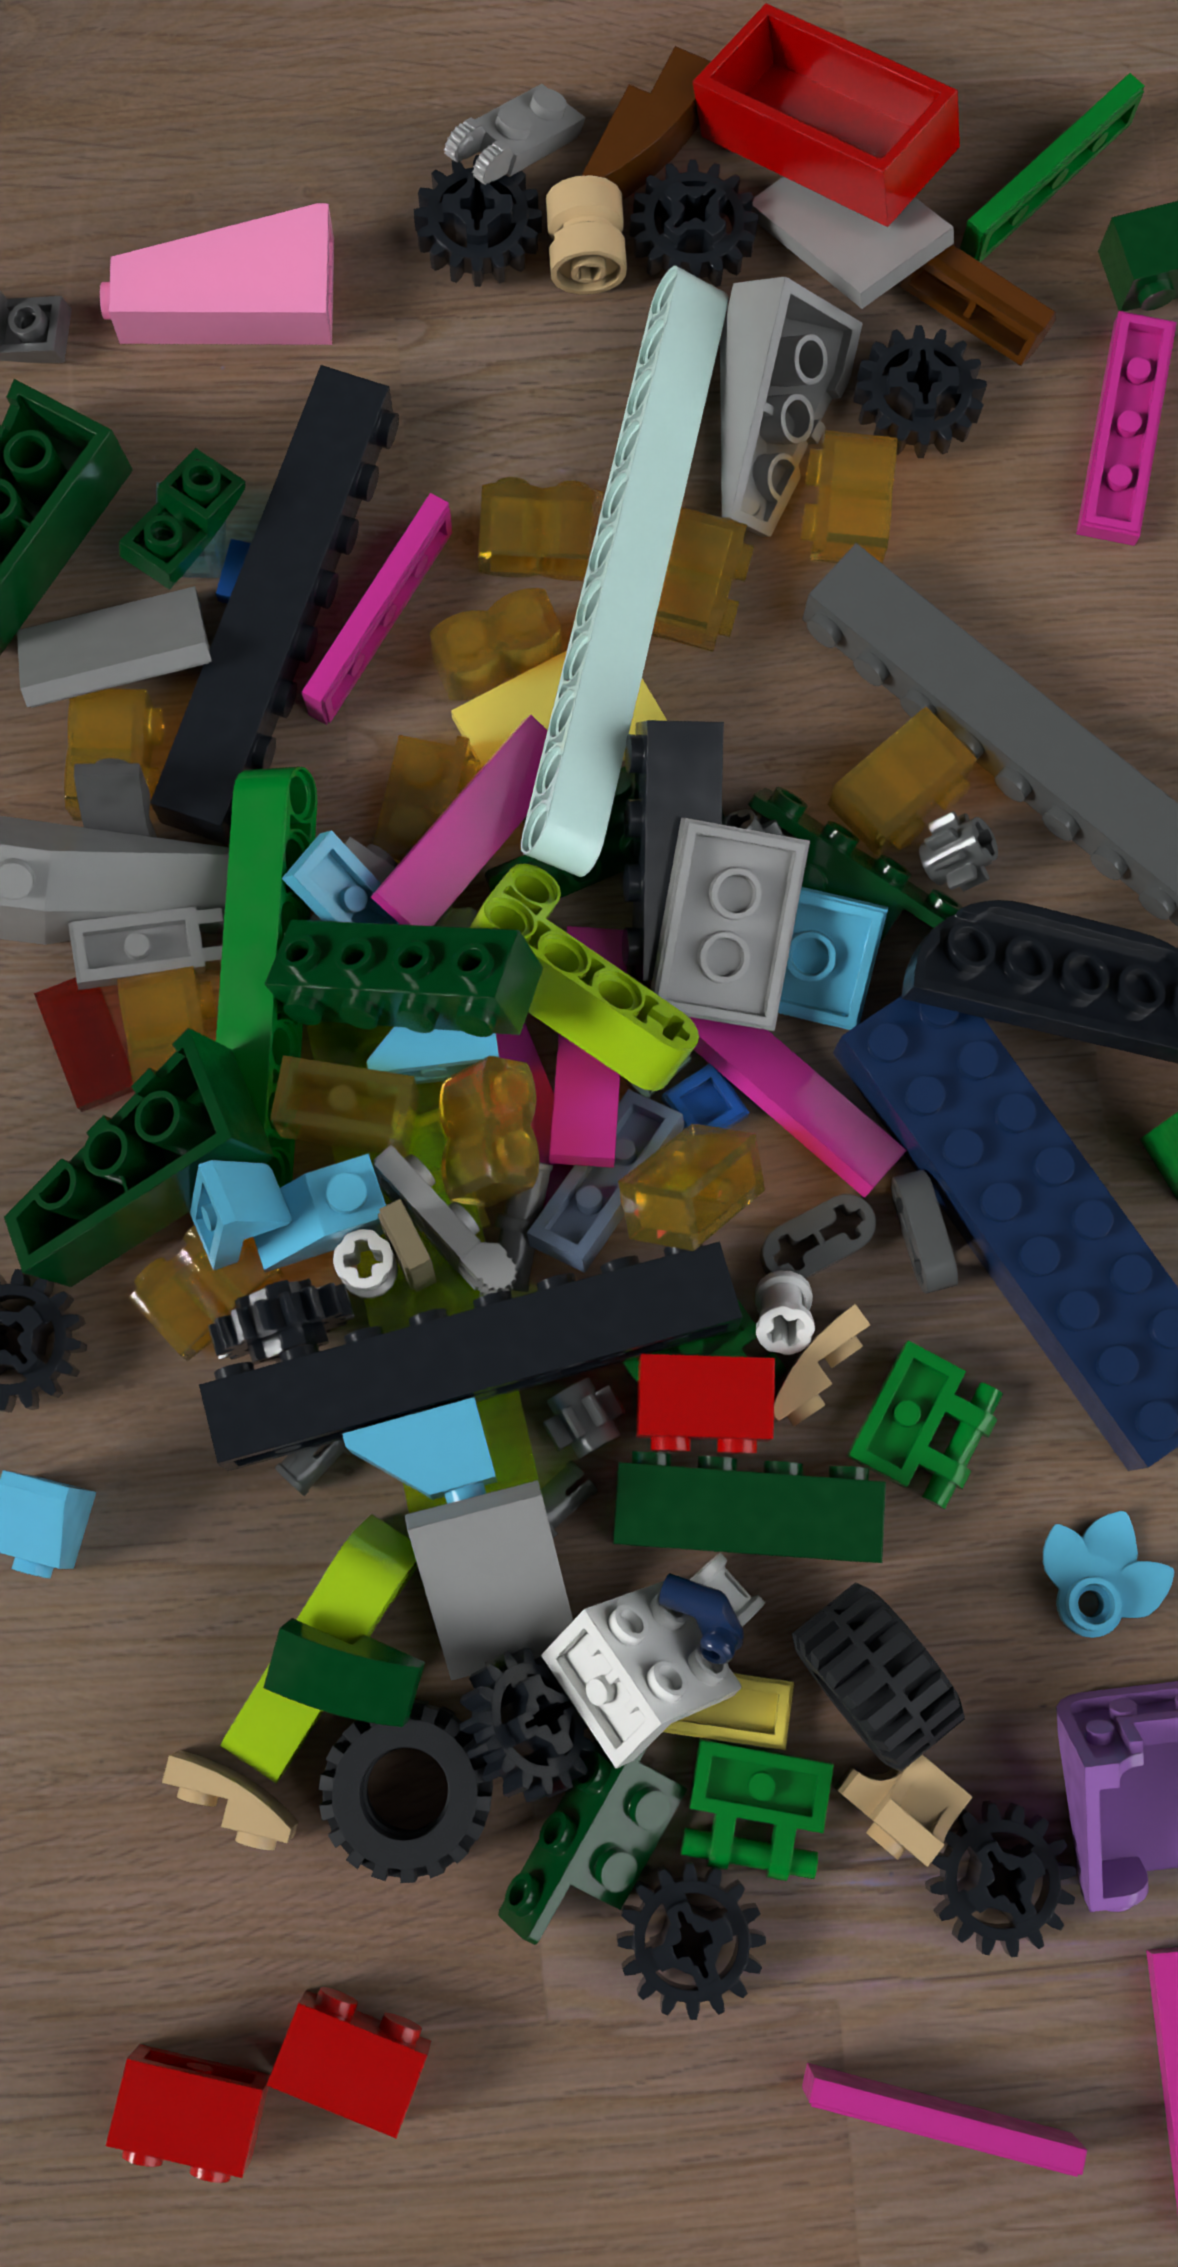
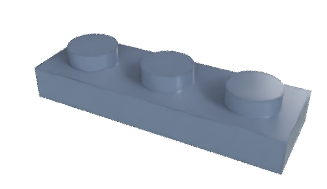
(588, 1200)

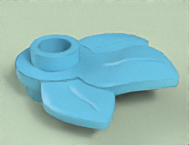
(1108, 1567)

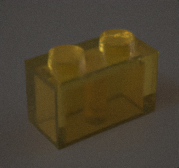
(903, 783)
(345, 1105)
(691, 1186)

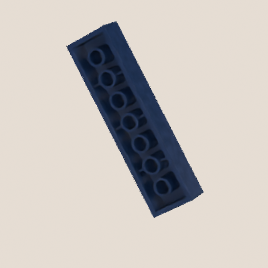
(1029, 1214)

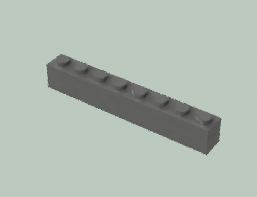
(1004, 722)

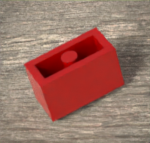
(705, 1400)
(351, 2060)
(188, 2113)

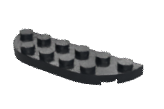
(1052, 976)

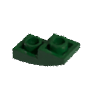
(184, 520)
(344, 1679)

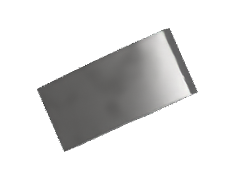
(34, 329)
(114, 797)

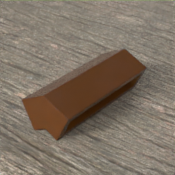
(982, 303)

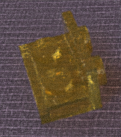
(420, 788)

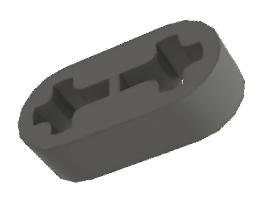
(810, 1226)
(924, 1231)

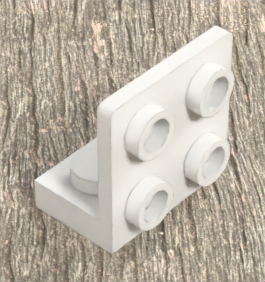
(635, 1671)

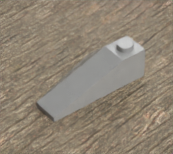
(778, 372)
(83, 873)

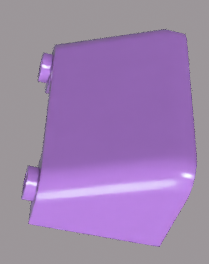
(1121, 1788)

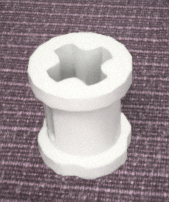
(348, 1255)
(784, 1316)
(718, 1577)

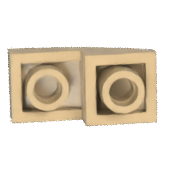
(800, 1387)
(249, 1808)

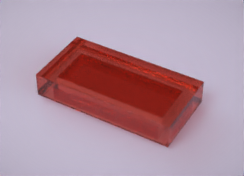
(86, 1043)

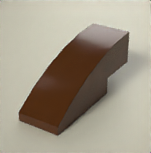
(649, 126)

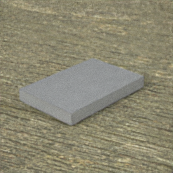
(846, 247)
(112, 647)
(729, 923)
(490, 1576)

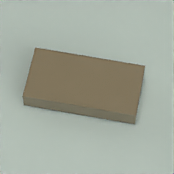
(407, 1245)

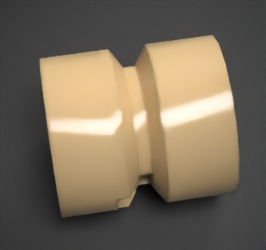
(586, 235)

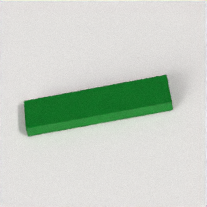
(1052, 169)

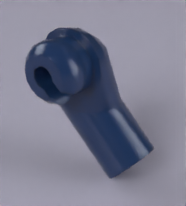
(713, 1614)

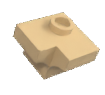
(907, 1807)

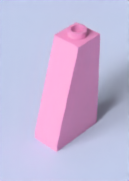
(229, 285)

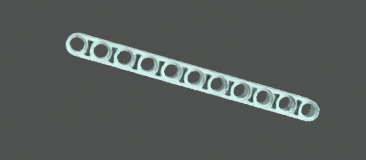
(625, 576)

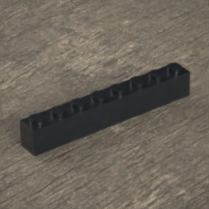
(277, 601)
(470, 1354)

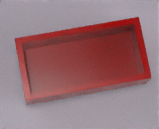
(828, 114)

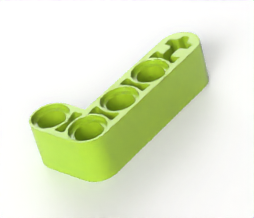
(585, 993)
(346, 1605)

